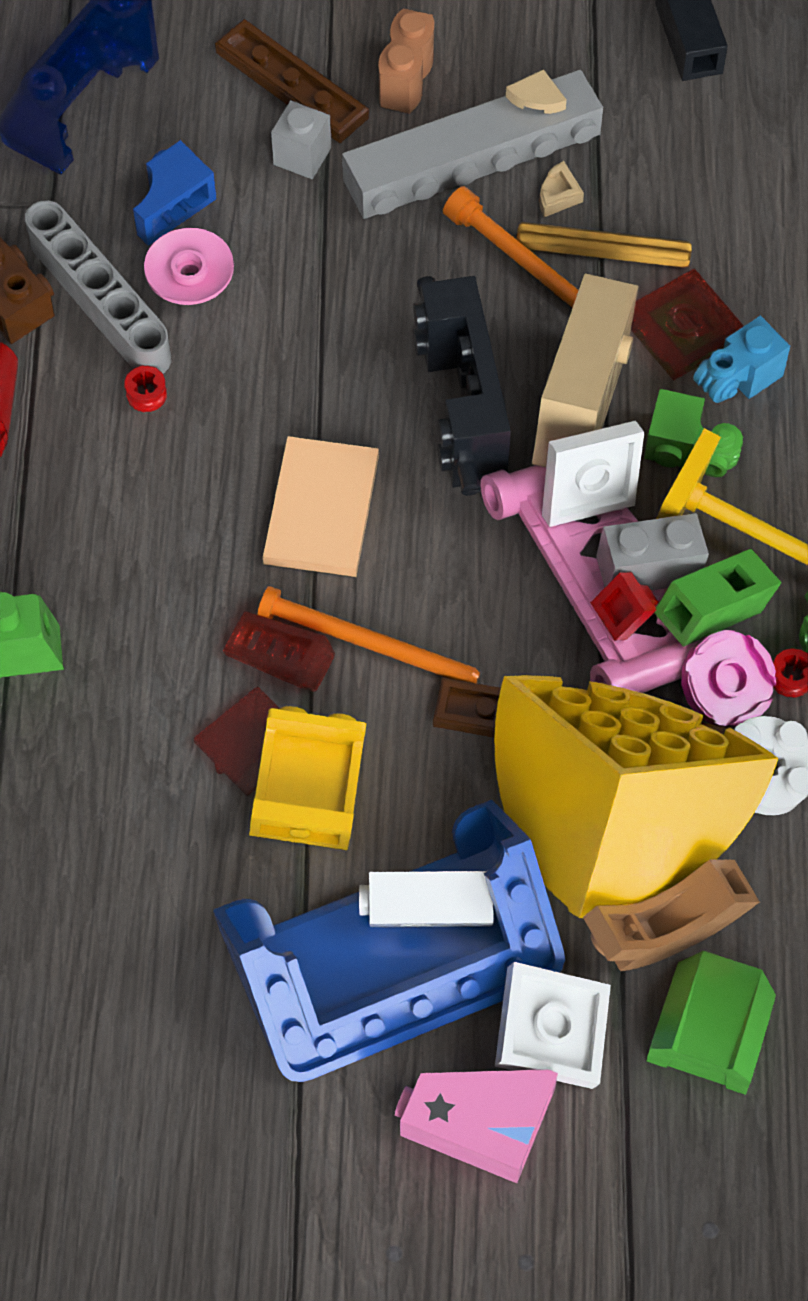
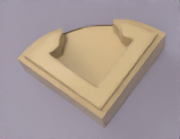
(537, 93)
(559, 191)

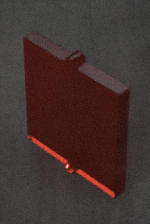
(238, 739)

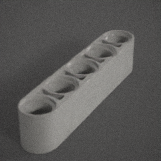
(56, 243)

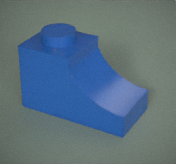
(178, 190)

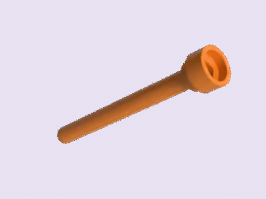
(465, 209)

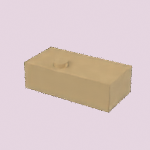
(587, 362)

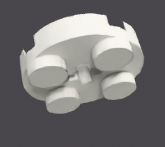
(790, 745)

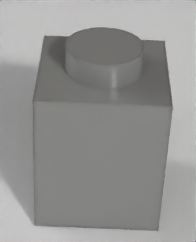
(301, 139)

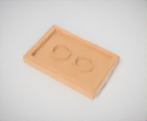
(321, 506)

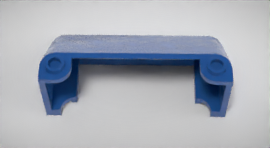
(345, 990)

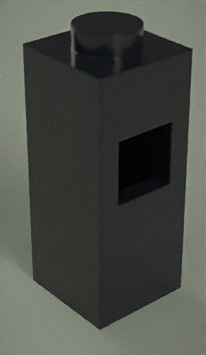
(693, 37)

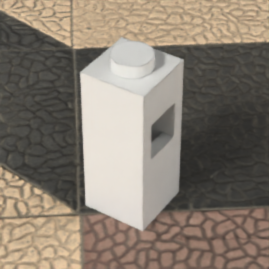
(427, 899)

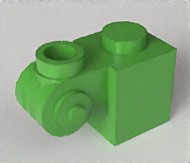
(677, 428)

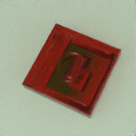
(683, 323)

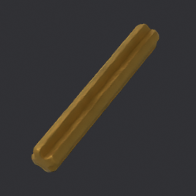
(604, 244)

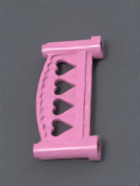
(633, 663)

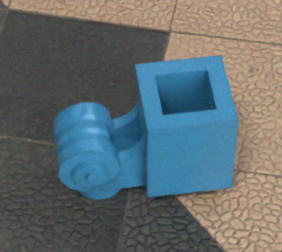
(749, 361)

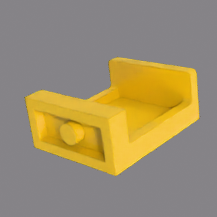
(308, 778)

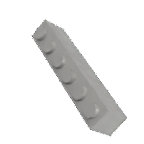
(467, 147)

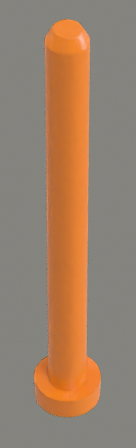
(273, 604)

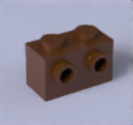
(23, 295)

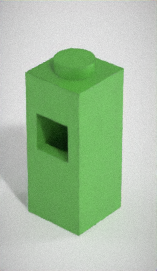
(717, 597)

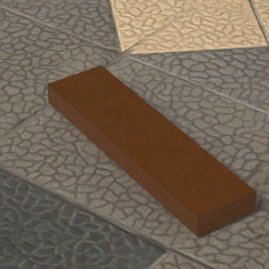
(290, 77)

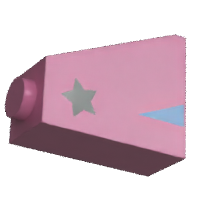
(478, 1115)

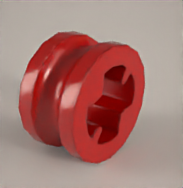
(149, 401)
(786, 686)

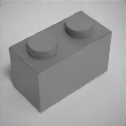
(653, 550)

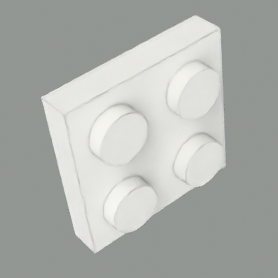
(592, 473)
(553, 1024)

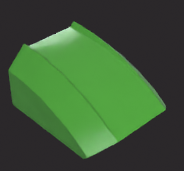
(714, 1020)

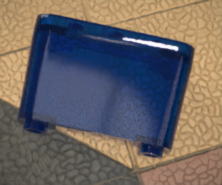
(101, 37)

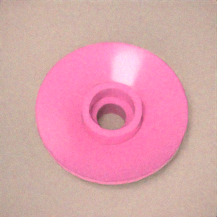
(189, 252)

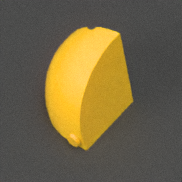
(620, 787)

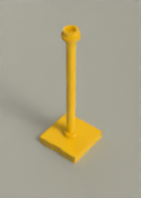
(692, 495)

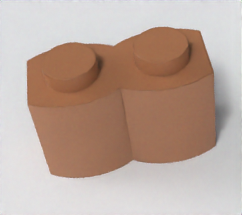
(406, 61)

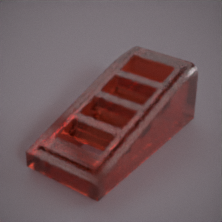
(307, 663)

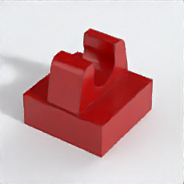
(624, 605)

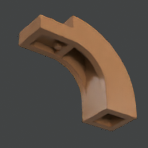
(674, 919)

